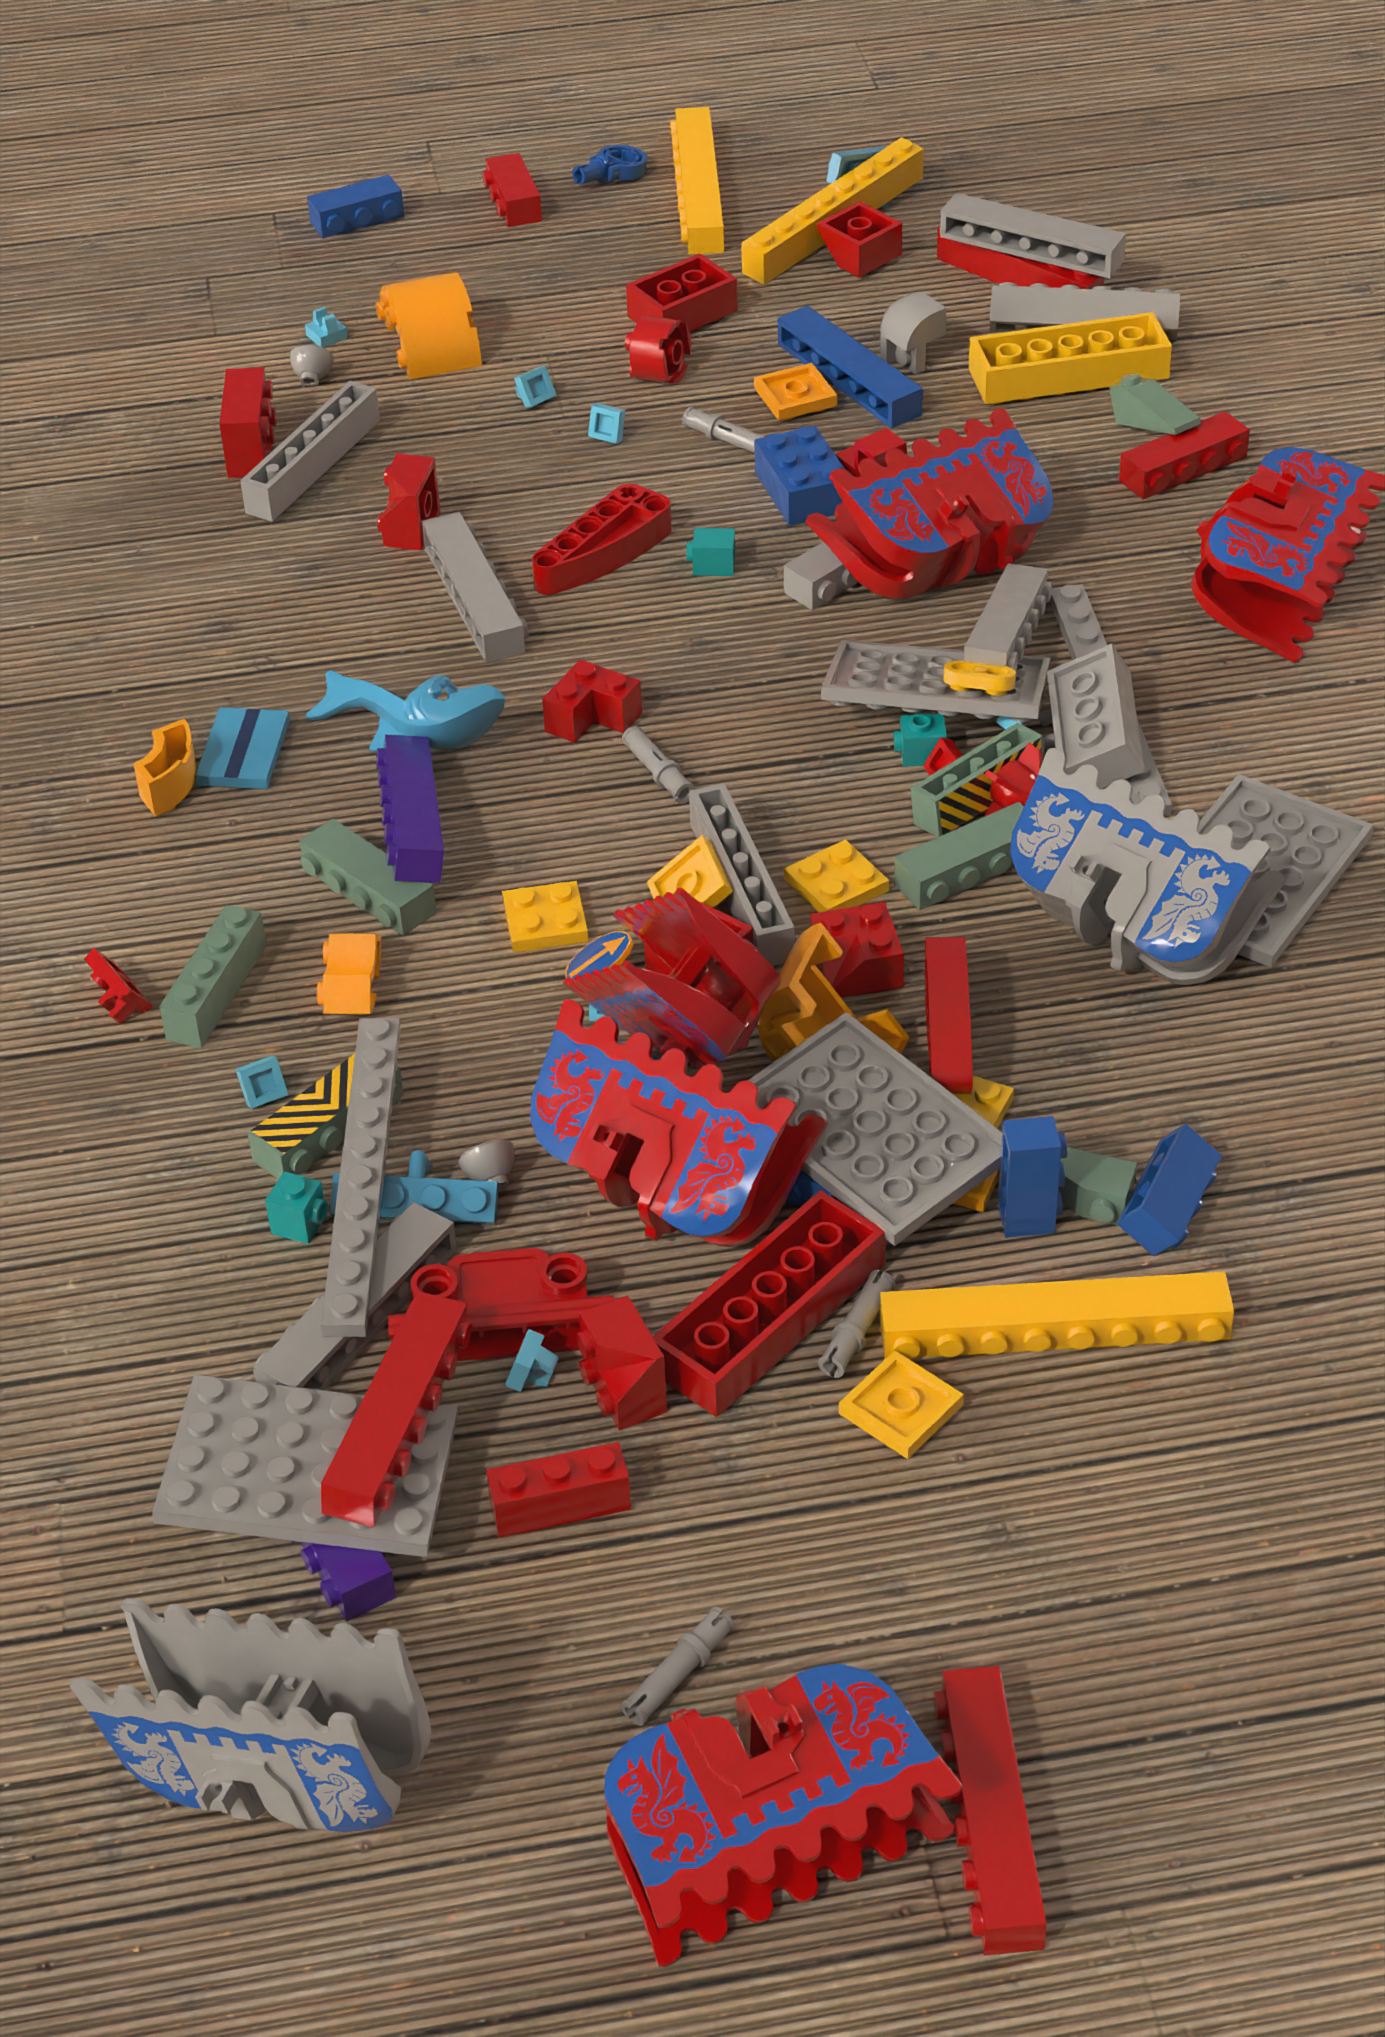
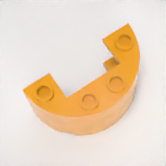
(432, 324)
(809, 1002)

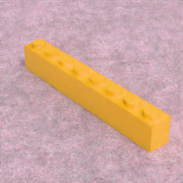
(697, 181)
(796, 232)
(1056, 1315)

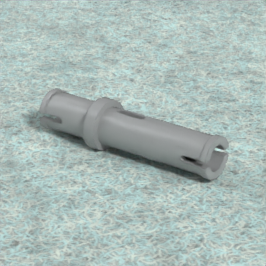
(716, 427)
(665, 771)
(850, 1334)
(691, 1651)

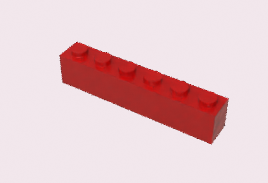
(1004, 267)
(395, 1410)
(992, 1812)

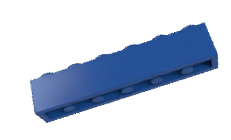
(850, 366)

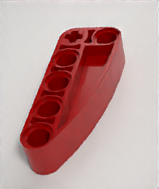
(603, 539)
(948, 1013)

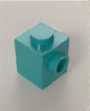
(712, 551)
(918, 737)
(296, 1207)

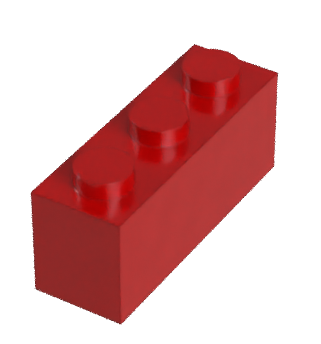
(512, 190)
(558, 1489)

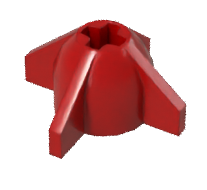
(1015, 779)

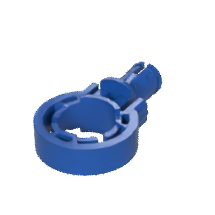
(612, 163)

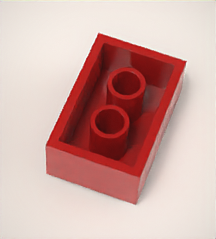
(687, 291)
(246, 420)

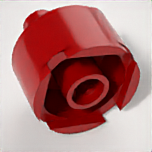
(658, 349)

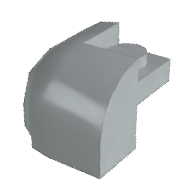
(907, 329)

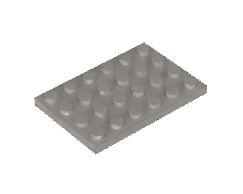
(914, 680)
(1306, 844)
(893, 1135)
(256, 1461)

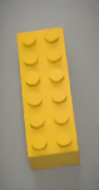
(1068, 357)

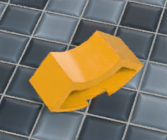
(168, 769)
(350, 970)

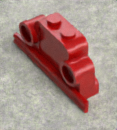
(510, 1295)

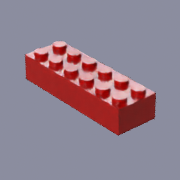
(769, 1302)

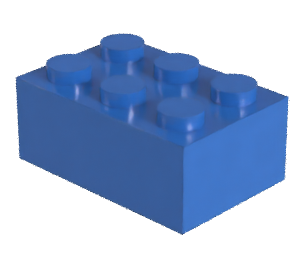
(796, 473)

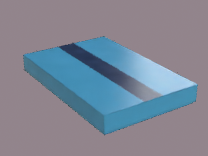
(242, 748)

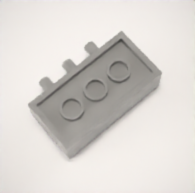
(1094, 716)

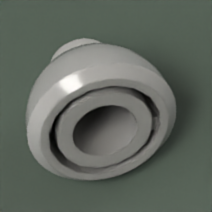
(311, 363)
(489, 1161)

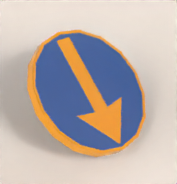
(601, 952)

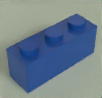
(355, 206)
(1031, 1176)
(1170, 1190)

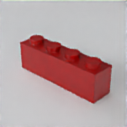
(1184, 456)

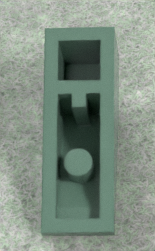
(1150, 406)
(1097, 1185)

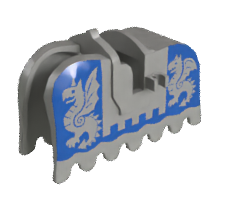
(1173, 893)
(237, 1723)

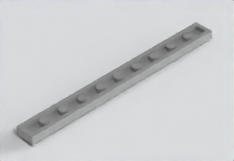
(1084, 636)
(361, 1180)

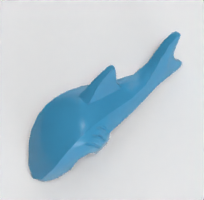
(447, 723)

